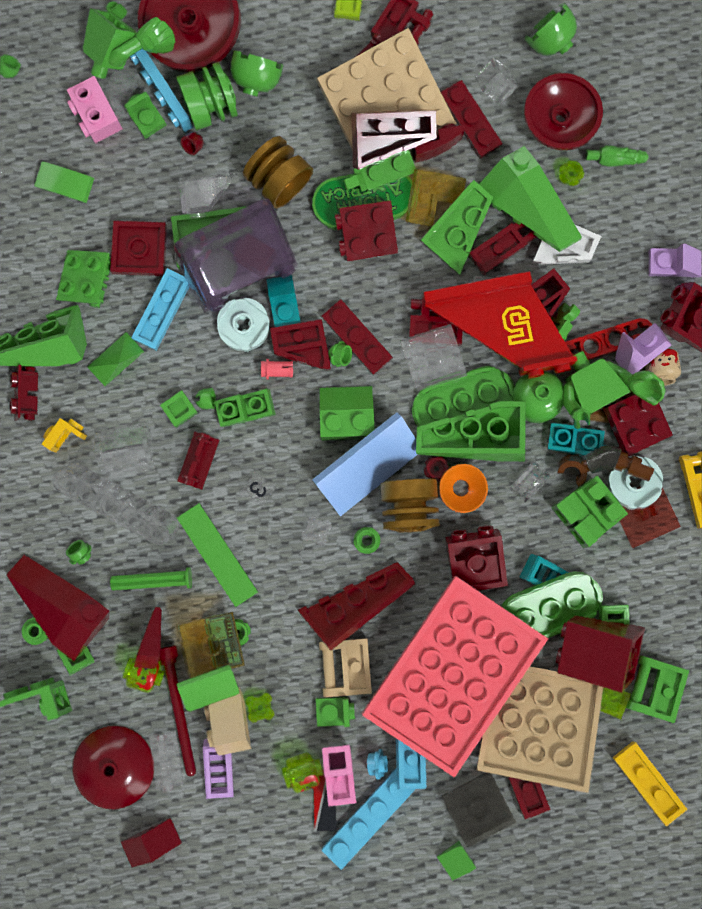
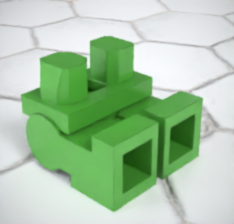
(592, 510)

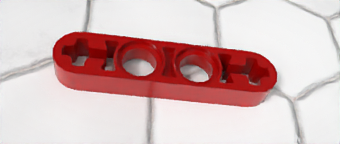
(602, 340)

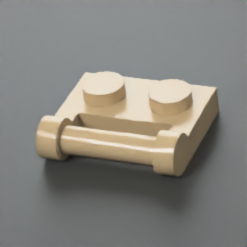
(354, 665)

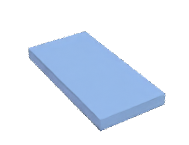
(367, 464)

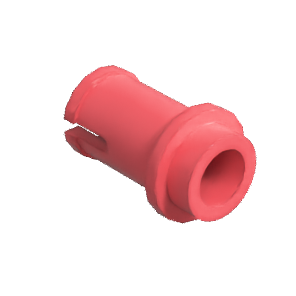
(276, 369)

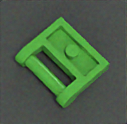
(666, 689)

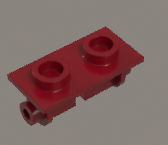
(22, 403)
(198, 460)

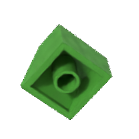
(346, 413)

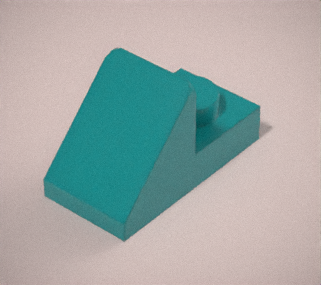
(283, 301)

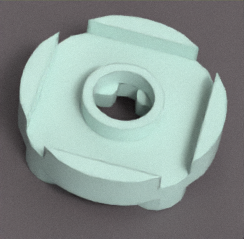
(245, 339)
(636, 498)

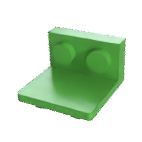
(53, 700)

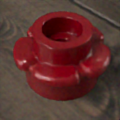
(433, 461)

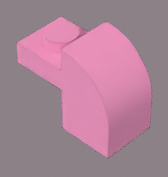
(339, 775)

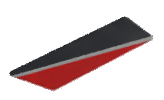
(323, 814)

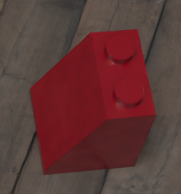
(600, 652)

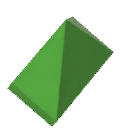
(115, 359)

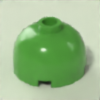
(554, 32)
(255, 73)
(542, 396)

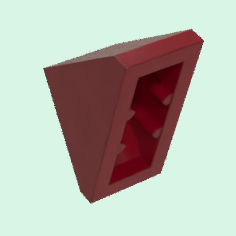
(151, 843)

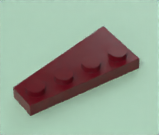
(349, 610)

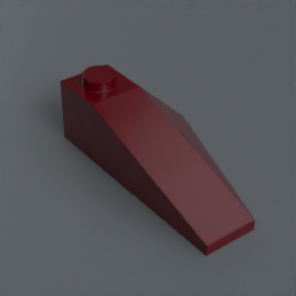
(61, 609)

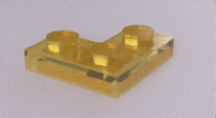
(427, 190)

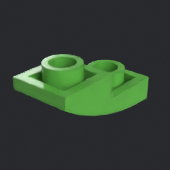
(64, 182)
(245, 408)

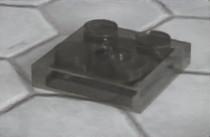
(478, 809)

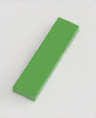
(217, 555)

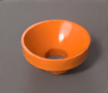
(476, 492)

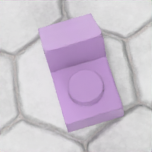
(678, 262)
(643, 349)

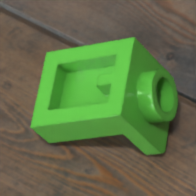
(144, 114)
(334, 711)

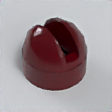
(190, 139)

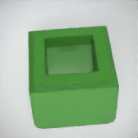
(456, 861)

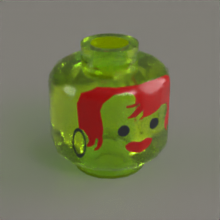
(142, 678)
(302, 772)

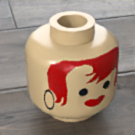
(666, 366)

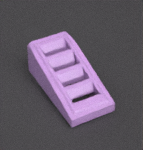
(217, 792)

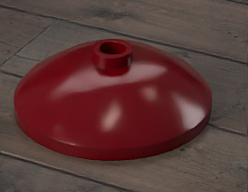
(564, 96)
(128, 756)

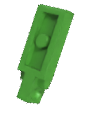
(381, 172)

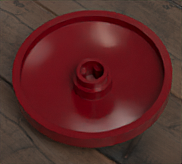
(202, 30)

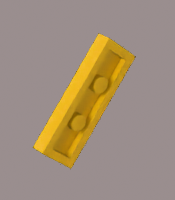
(649, 783)

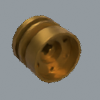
(277, 171)
(410, 504)

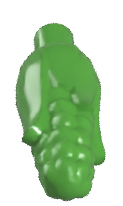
(616, 156)

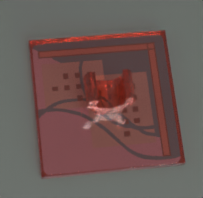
(649, 522)

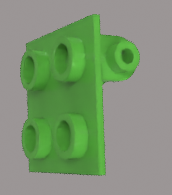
(84, 277)

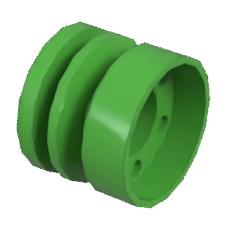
(207, 96)

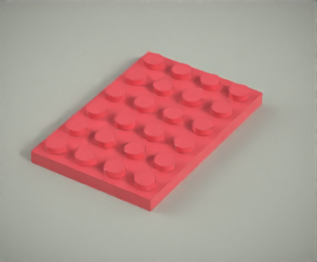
(454, 676)

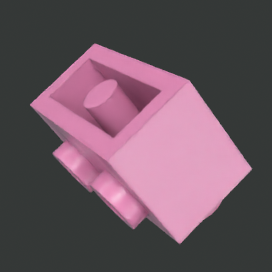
(93, 107)

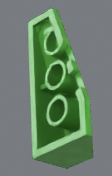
(49, 344)
(479, 434)

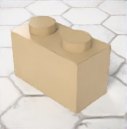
(228, 725)

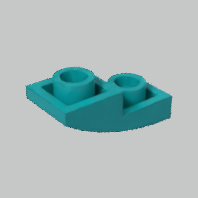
(574, 441)

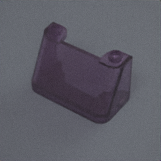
(234, 254)

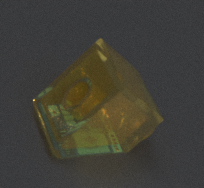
(210, 644)

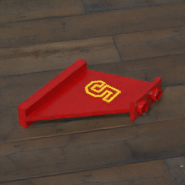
(506, 319)

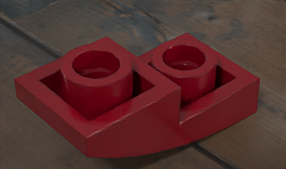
(446, 138)

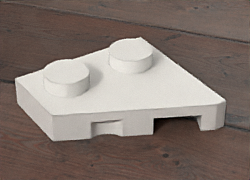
(577, 253)

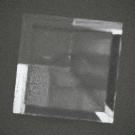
(202, 192)

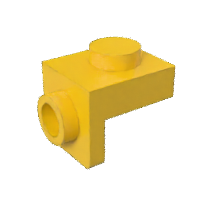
(57, 434)

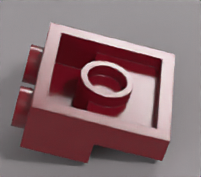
(366, 231)
(684, 316)
(477, 557)

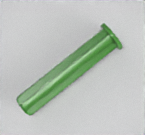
(152, 580)

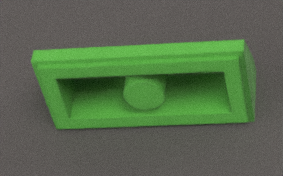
(208, 688)

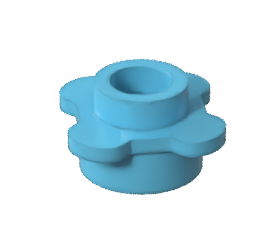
(377, 764)

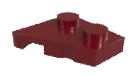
(302, 343)

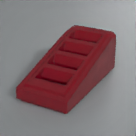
(149, 649)

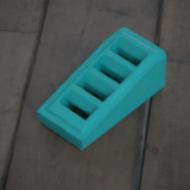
(532, 566)

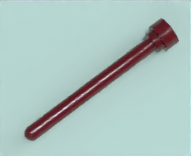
(168, 659)

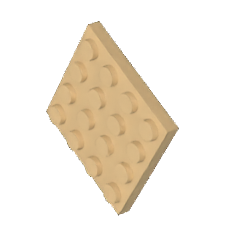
(384, 79)
(545, 731)

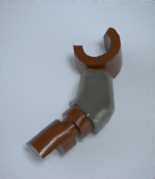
(605, 458)

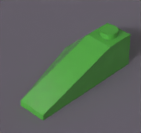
(528, 196)

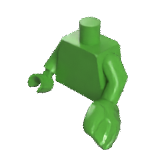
(112, 41)
(603, 383)

